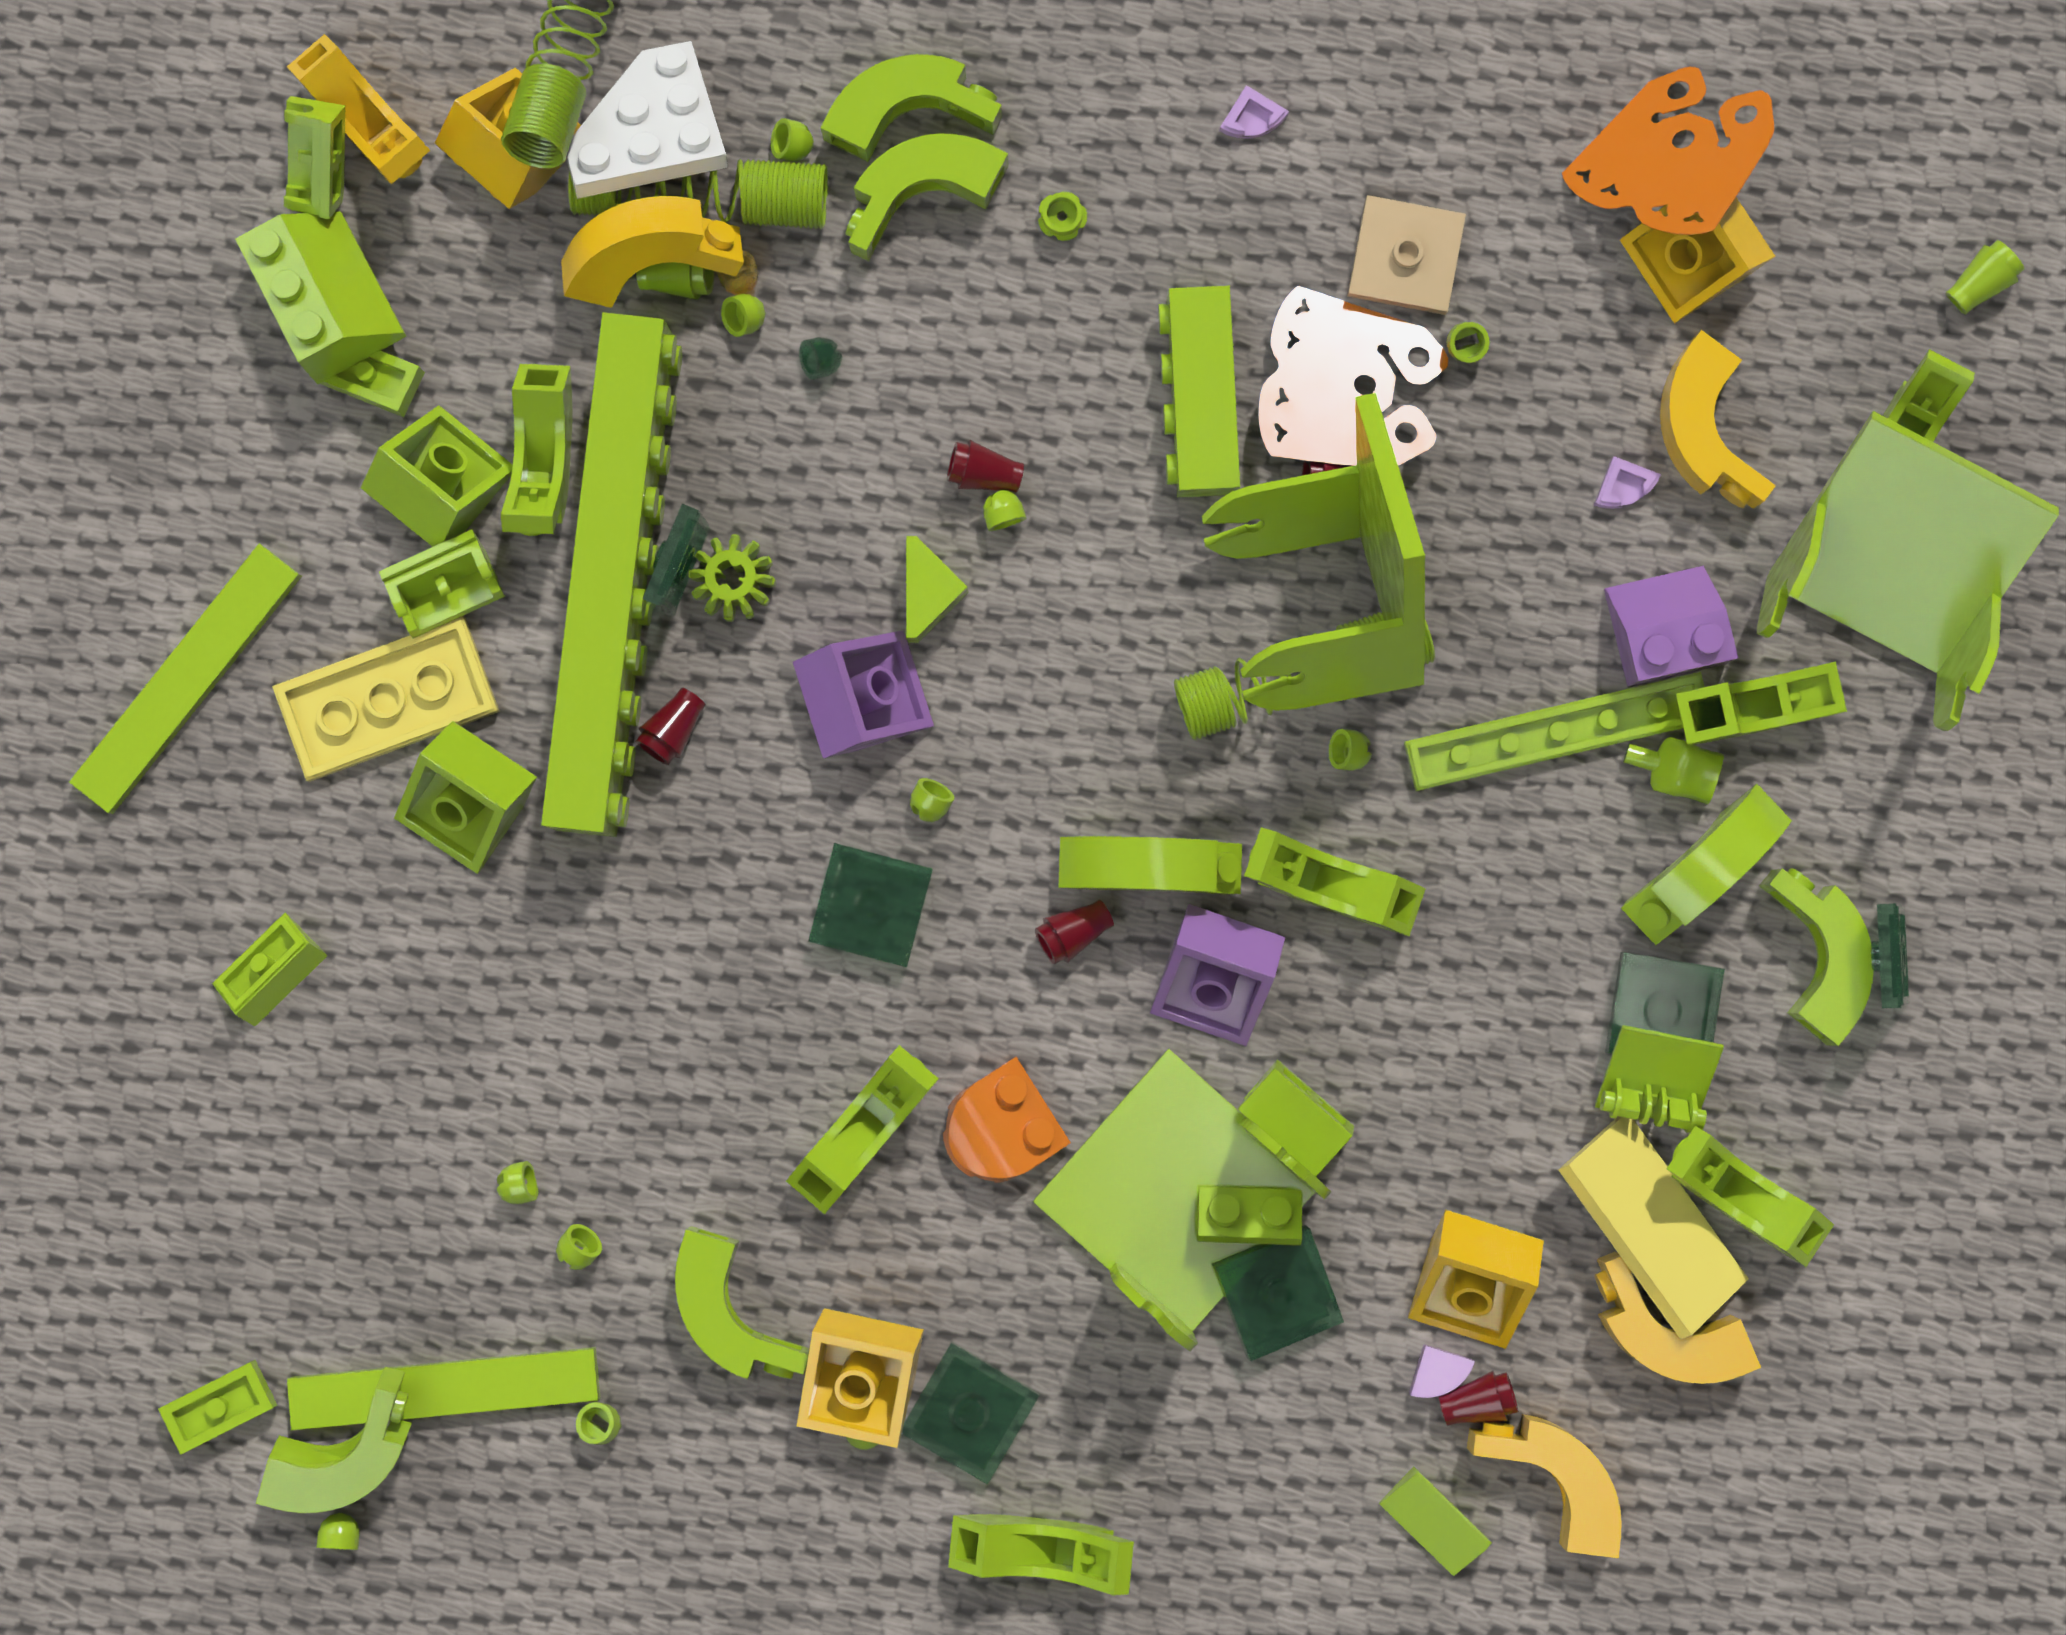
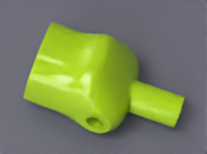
(1679, 768)

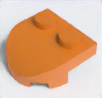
(1001, 1126)

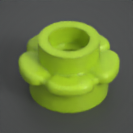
(1058, 203)

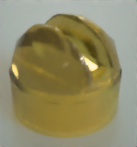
(745, 280)

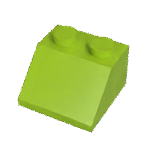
(436, 476)
(464, 796)

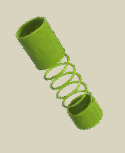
(549, 98)
(768, 194)
(1207, 698)

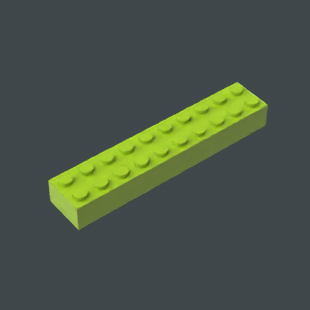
(610, 576)

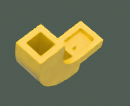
(368, 119)
(643, 235)
(1691, 428)
(1708, 1356)
(1590, 1502)

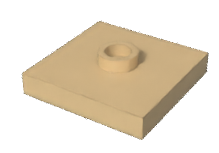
(1406, 255)

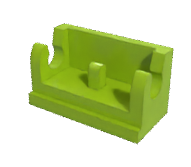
(315, 156)
(442, 583)
(1297, 1118)

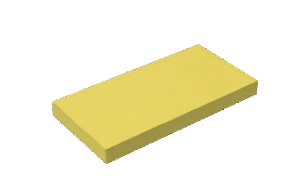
(385, 699)
(1654, 1225)

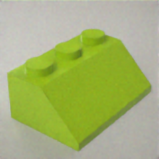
(320, 291)

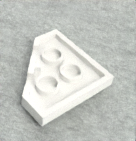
(648, 126)

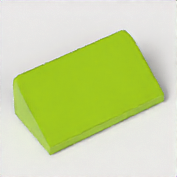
(269, 970)
(1435, 1522)

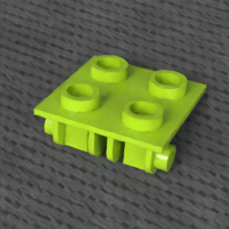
(1659, 1078)

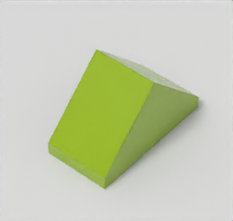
(930, 590)

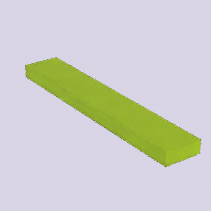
(185, 679)
(1548, 733)
(449, 1387)

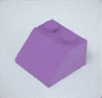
(1670, 626)
(862, 693)
(1218, 975)

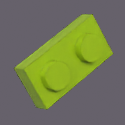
(380, 382)
(1250, 1215)
(217, 1407)

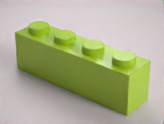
(1202, 391)

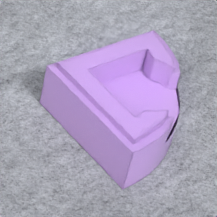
(1252, 115)
(1624, 484)
(1439, 1372)

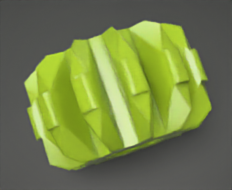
(723, 593)

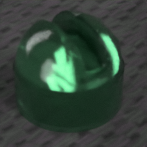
(819, 357)

